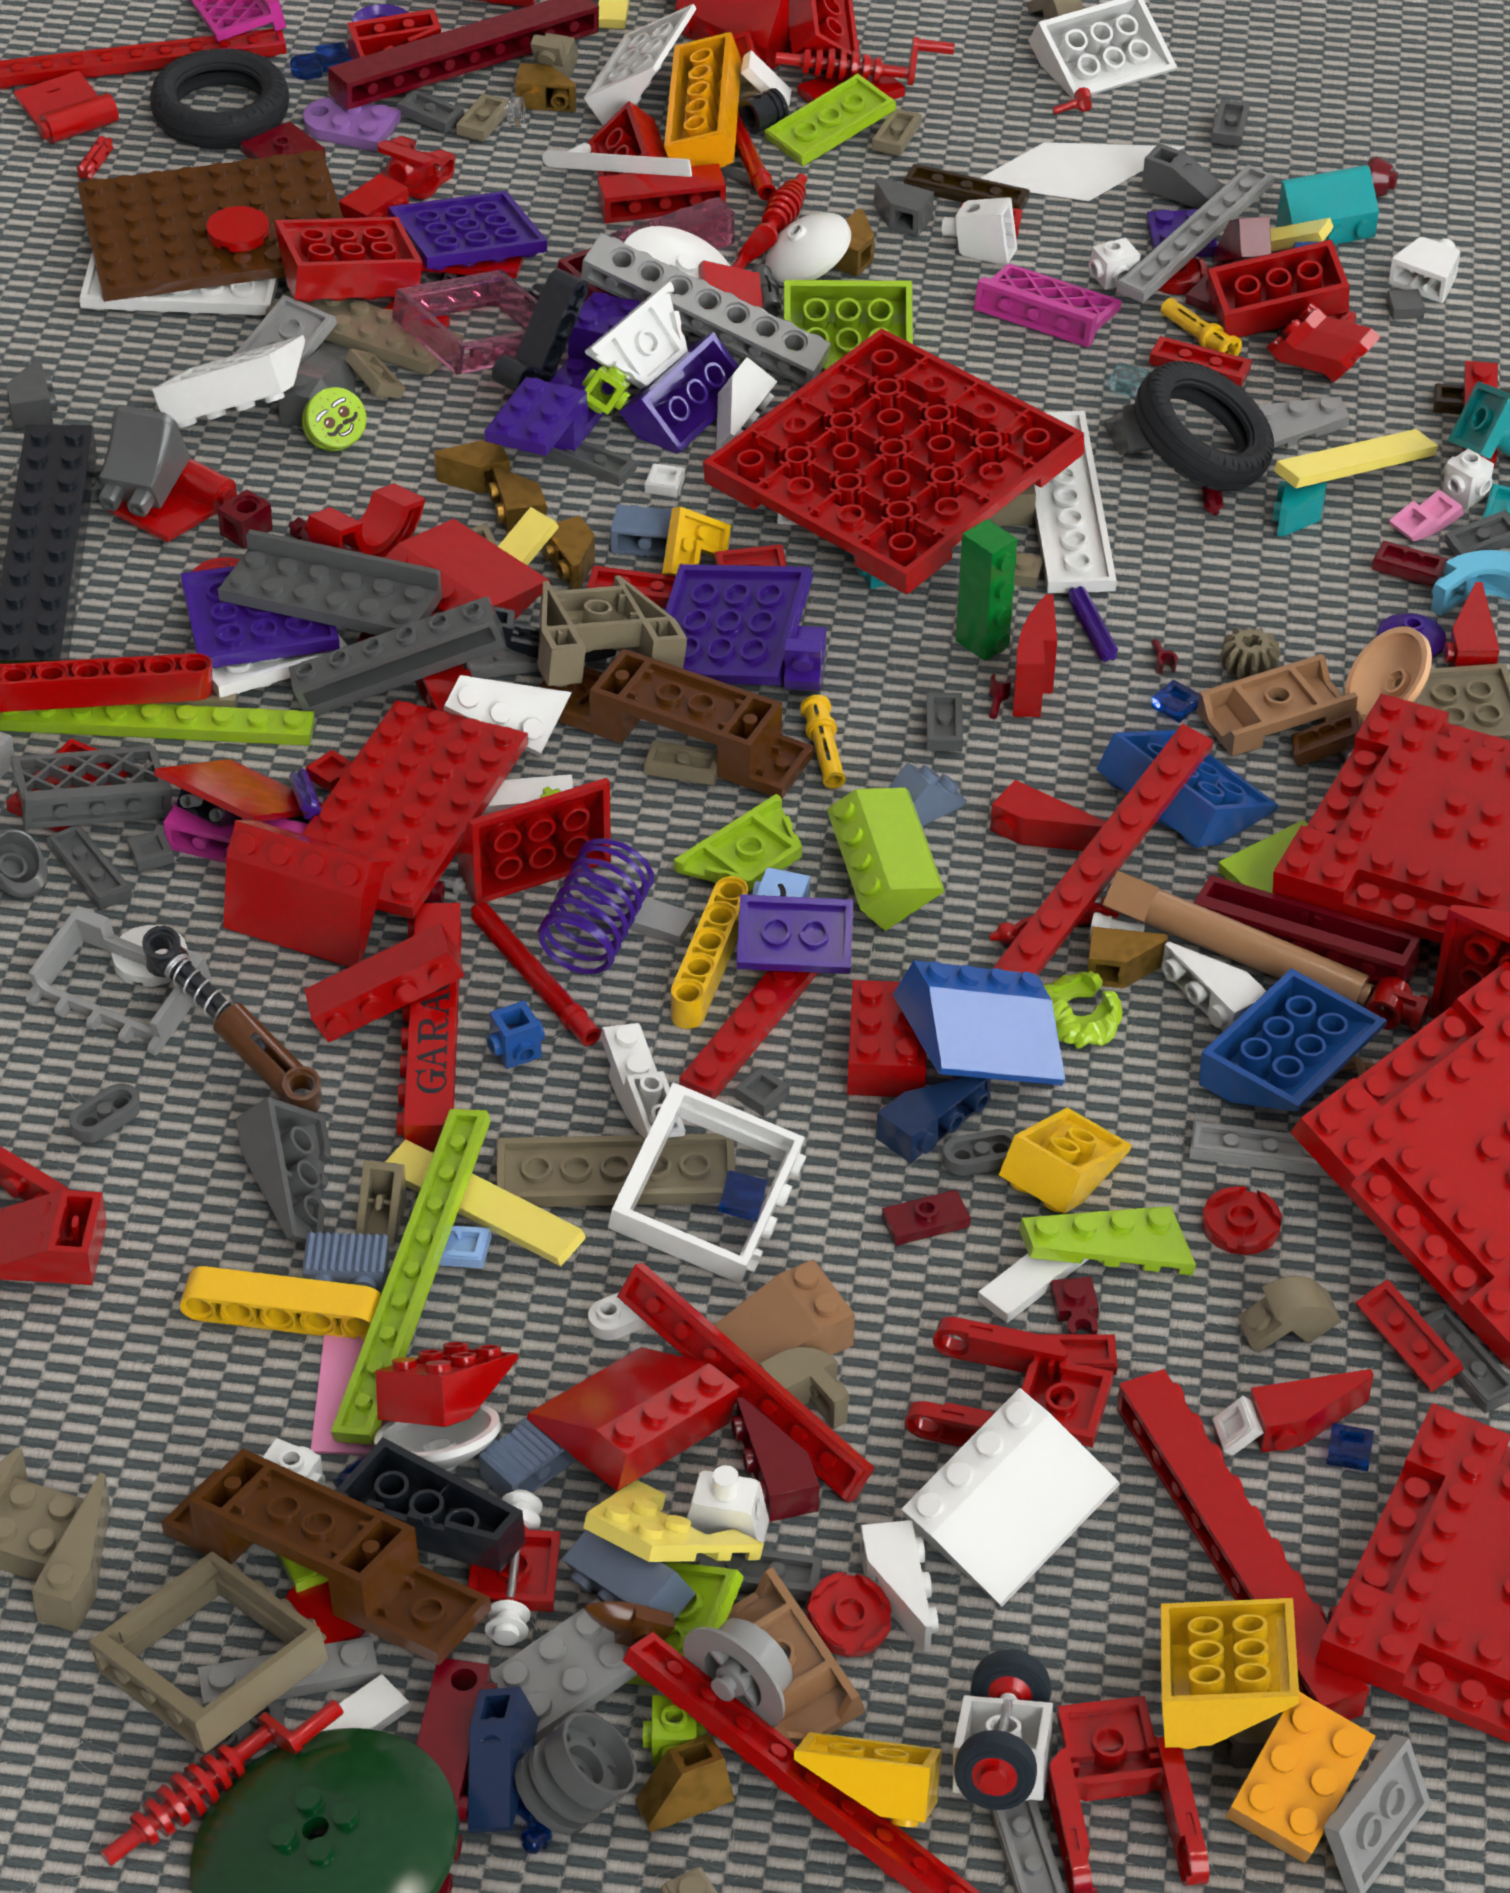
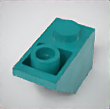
(1298, 506)

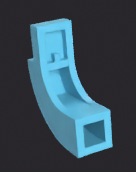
(1462, 572)

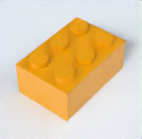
(1300, 1777)

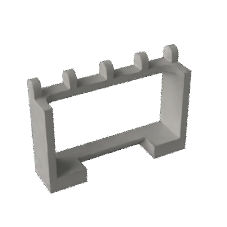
(97, 930)

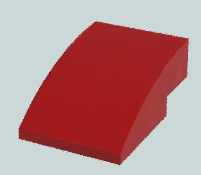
(1035, 659)

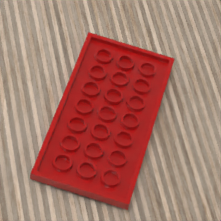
(414, 796)

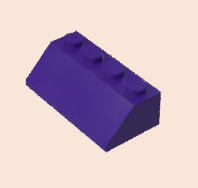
(682, 397)

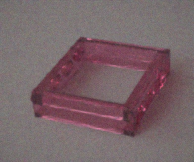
(420, 304)

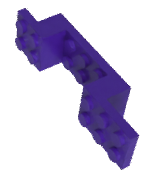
(557, 411)

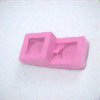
(1427, 518)

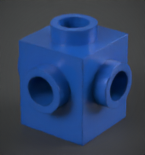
(515, 1034)

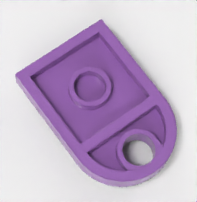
(356, 127)

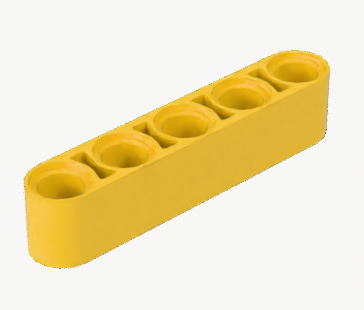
(707, 954)
(278, 1302)

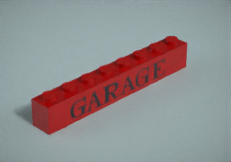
(430, 1043)

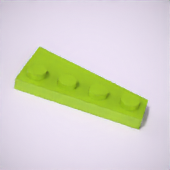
(1111, 1237)

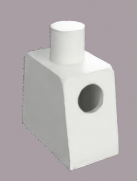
(984, 230)
(1426, 267)
(728, 1502)

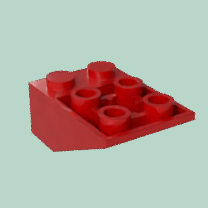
(53, 1238)
(440, 1384)

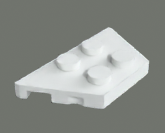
(644, 340)

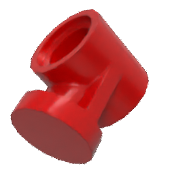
(1397, 1004)

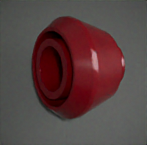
(1382, 176)

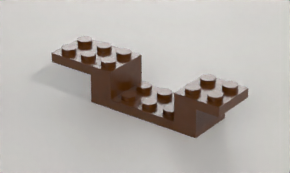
(735, 719)
(359, 1549)

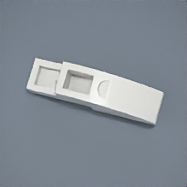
(635, 1077)

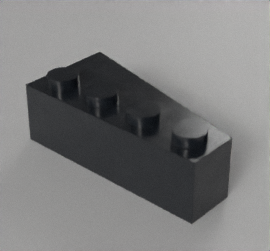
(447, 1512)

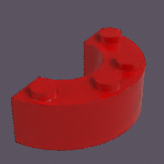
(386, 522)

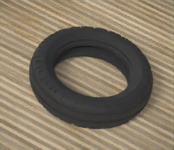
(216, 68)
(1184, 450)

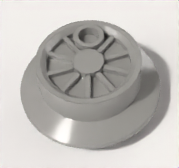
(743, 1665)

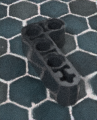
(546, 333)

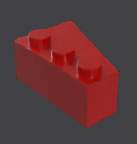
(390, 31)

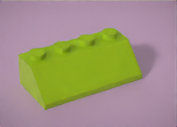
(885, 853)

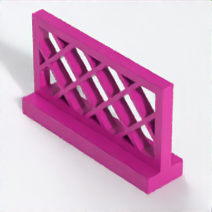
(261, 10)
(1033, 309)

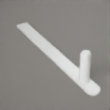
(581, 158)

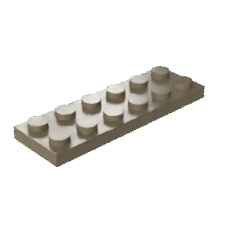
(374, 331)
(596, 1167)

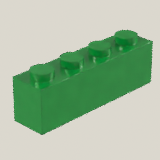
(986, 589)

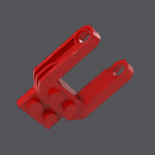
(1067, 1390)
(1114, 1755)

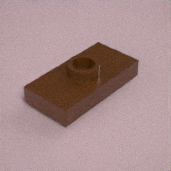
(1326, 738)

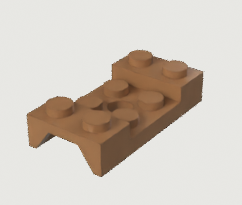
(1245, 712)
(820, 1691)

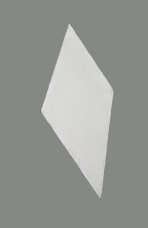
(1073, 168)

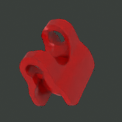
(416, 168)

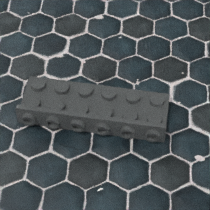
(330, 584)

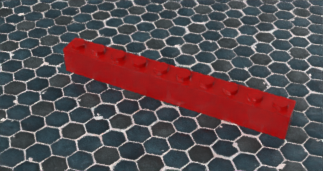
(1229, 1527)

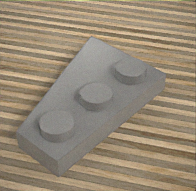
(1305, 418)

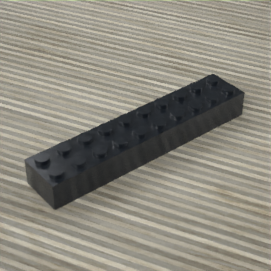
(46, 543)

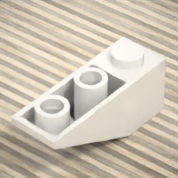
(739, 398)
(1212, 985)
(892, 1561)

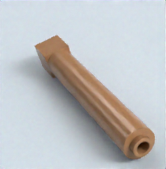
(1229, 937)

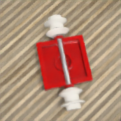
(526, 1581)

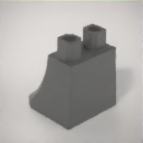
(141, 460)

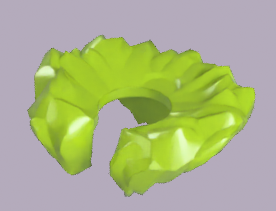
(1093, 1028)

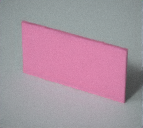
(336, 1368)

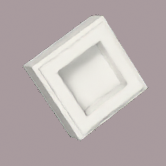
(665, 480)
(1237, 1425)

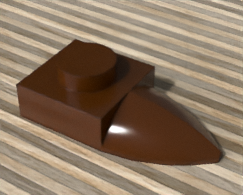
(630, 1620)

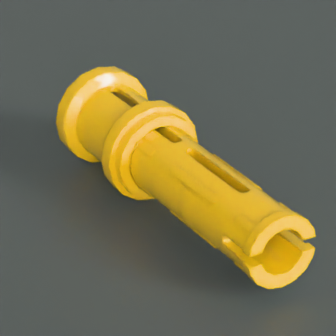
(1208, 334)
(831, 769)

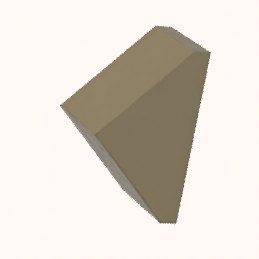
(381, 1199)

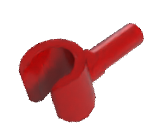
(1082, 101)

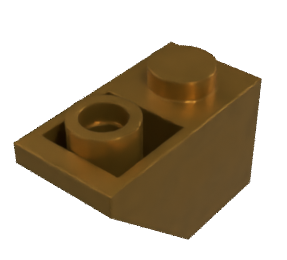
(545, 88)
(861, 247)
(470, 465)
(514, 497)
(571, 551)
(1124, 955)
(685, 1784)

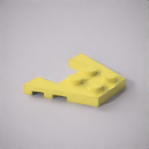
(637, 1525)

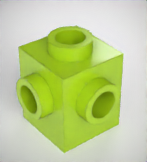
(597, 398)
(668, 1728)

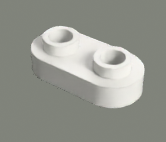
(614, 1326)

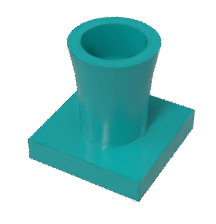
(1484, 422)

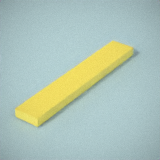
(1355, 458)
(499, 1210)

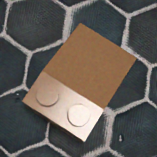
(791, 1312)

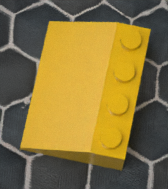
(1225, 1667)

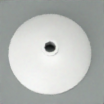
(808, 247)
(445, 1445)

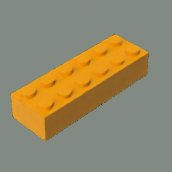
(704, 101)

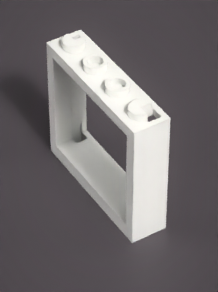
(732, 1124)

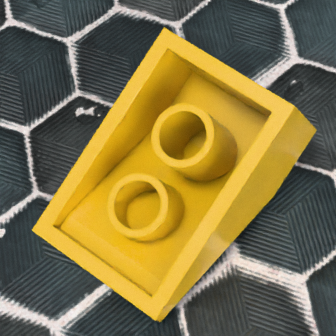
(1062, 1159)
(880, 1775)

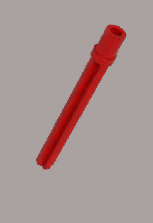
(758, 174)
(571, 1014)

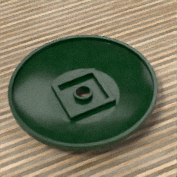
(375, 1792)

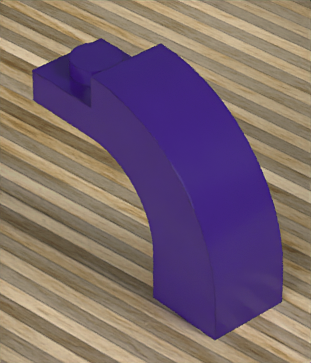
(805, 659)

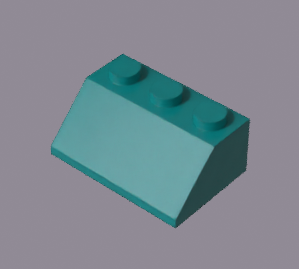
(1341, 195)

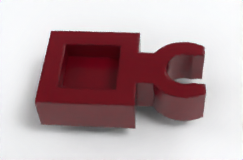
(1076, 1303)

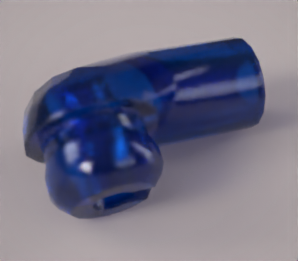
(537, 1836)

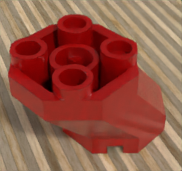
(1322, 343)

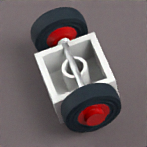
(1004, 1732)

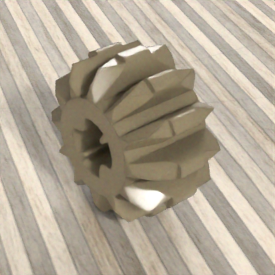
(1249, 652)

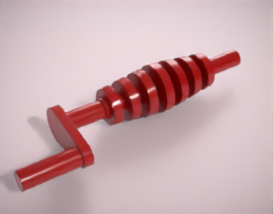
(865, 68)
(780, 211)
(216, 1773)

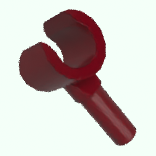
(1164, 657)
(998, 691)

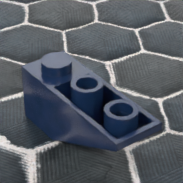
(927, 1114)
(500, 1734)

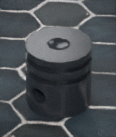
(763, 110)

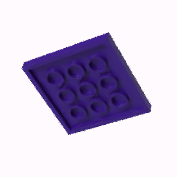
(469, 230)
(738, 619)
(246, 634)

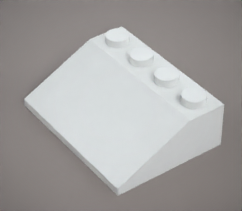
(1102, 47)
(635, 64)
(231, 382)
(1010, 1497)

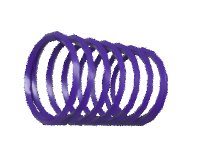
(620, 933)

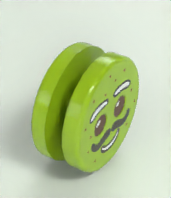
(334, 419)

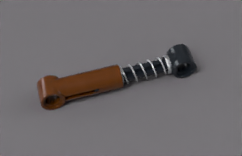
(233, 1022)

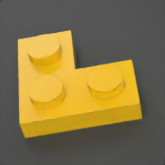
(690, 536)

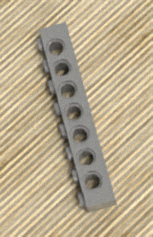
(743, 338)

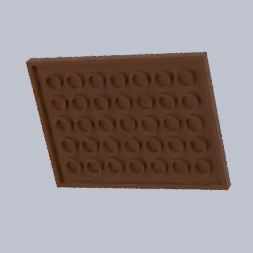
(153, 230)

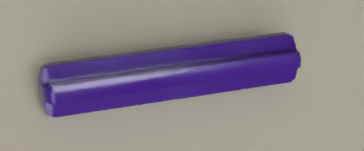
(1093, 624)
(305, 793)

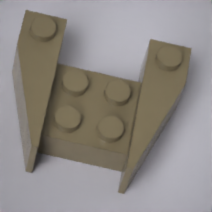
(601, 619)
(53, 1541)

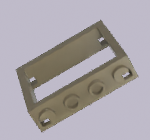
(174, 1603)

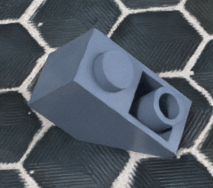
(930, 793)

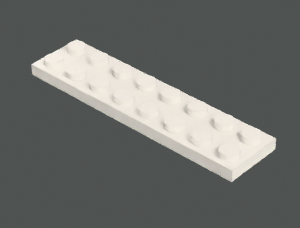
(1073, 523)

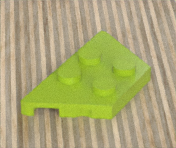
(745, 847)

